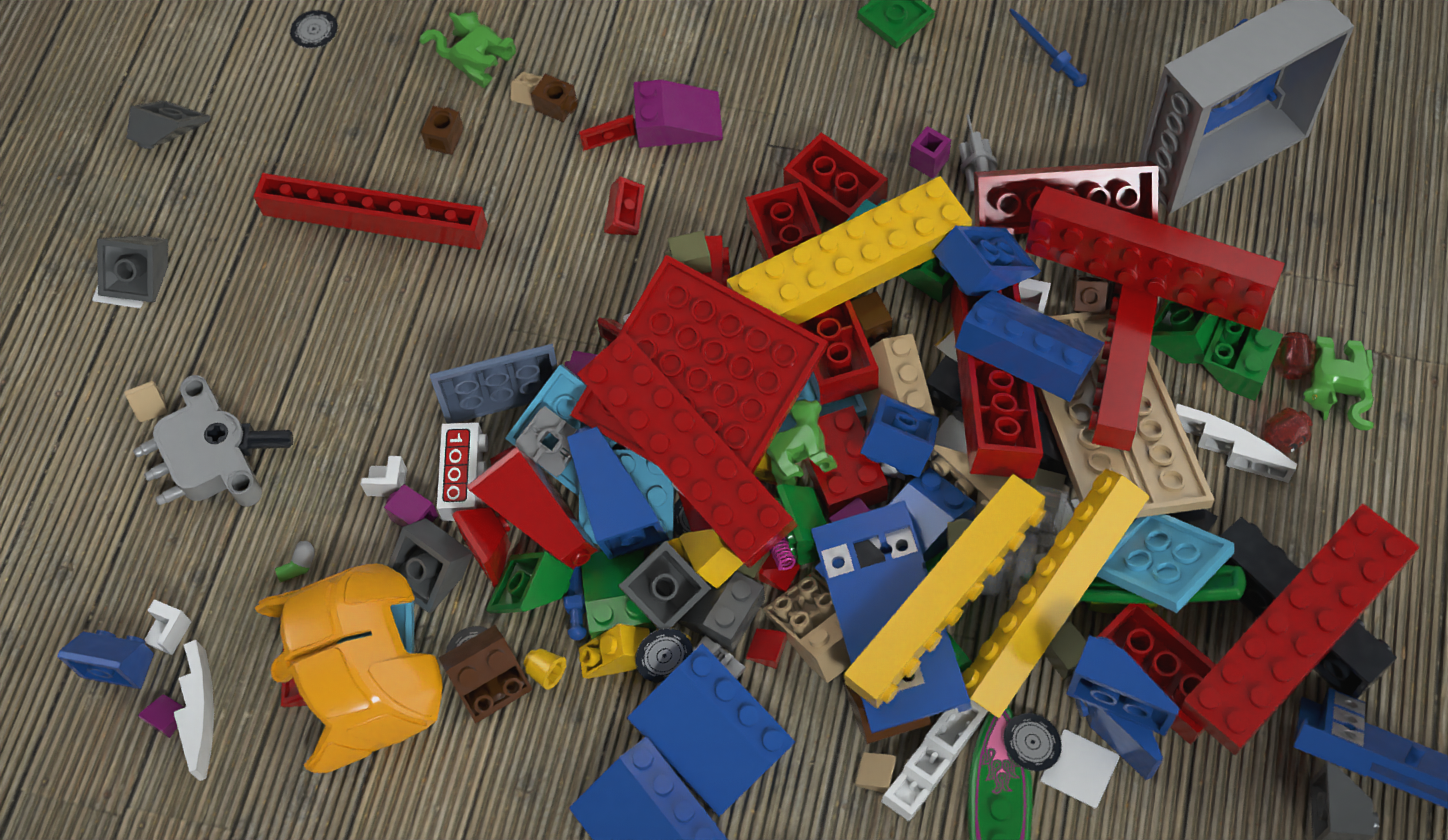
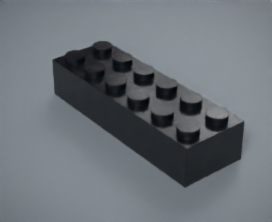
(1357, 656)

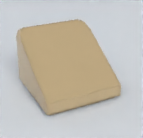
(522, 88)
(146, 401)
(876, 771)

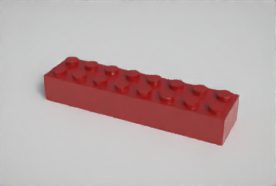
(1153, 257)
(847, 368)
(996, 407)
(687, 450)
(1299, 628)

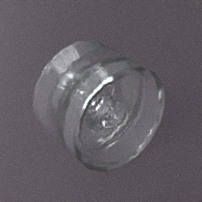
(1016, 569)

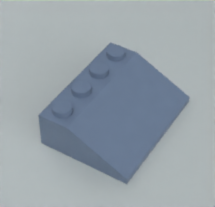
(493, 383)

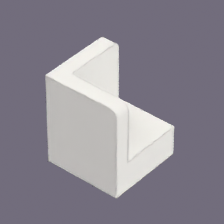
(1034, 294)
(385, 479)
(167, 628)

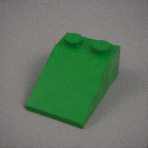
(604, 599)

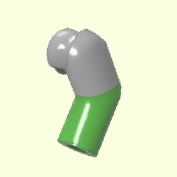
(299, 564)

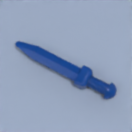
(1061, 60)
(575, 605)

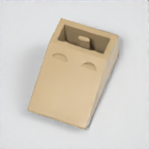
(955, 469)
(811, 626)

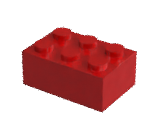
(835, 179)
(855, 473)

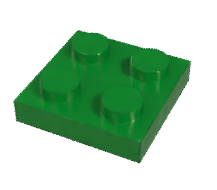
(895, 19)

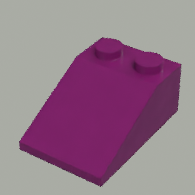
(675, 113)

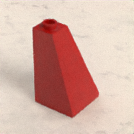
(529, 500)

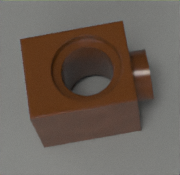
(554, 98)
(442, 130)
(1089, 293)
(873, 317)

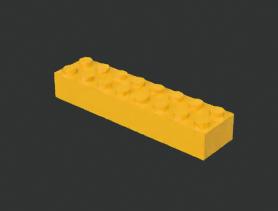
(854, 254)

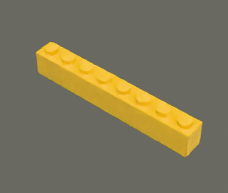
(945, 591)
(1053, 591)

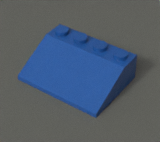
(1028, 344)
(711, 730)
(642, 801)

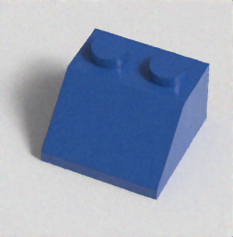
(900, 436)
(108, 658)

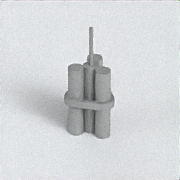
(976, 156)

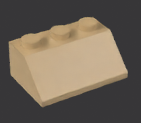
(899, 375)

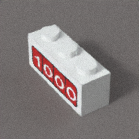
(459, 465)

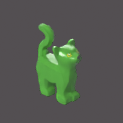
(473, 51)
(1341, 376)
(799, 443)

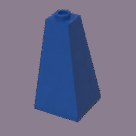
(615, 505)

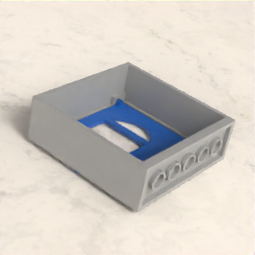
(1290, 63)

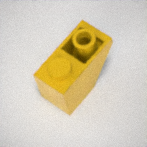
(710, 556)
(612, 651)

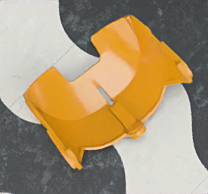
(363, 688)

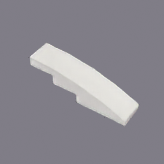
(1243, 448)
(197, 718)
(932, 759)

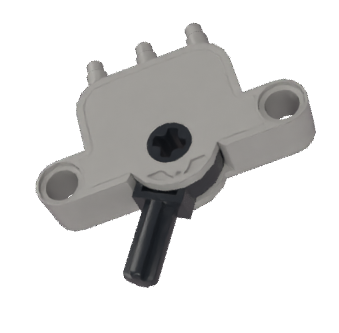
(207, 448)

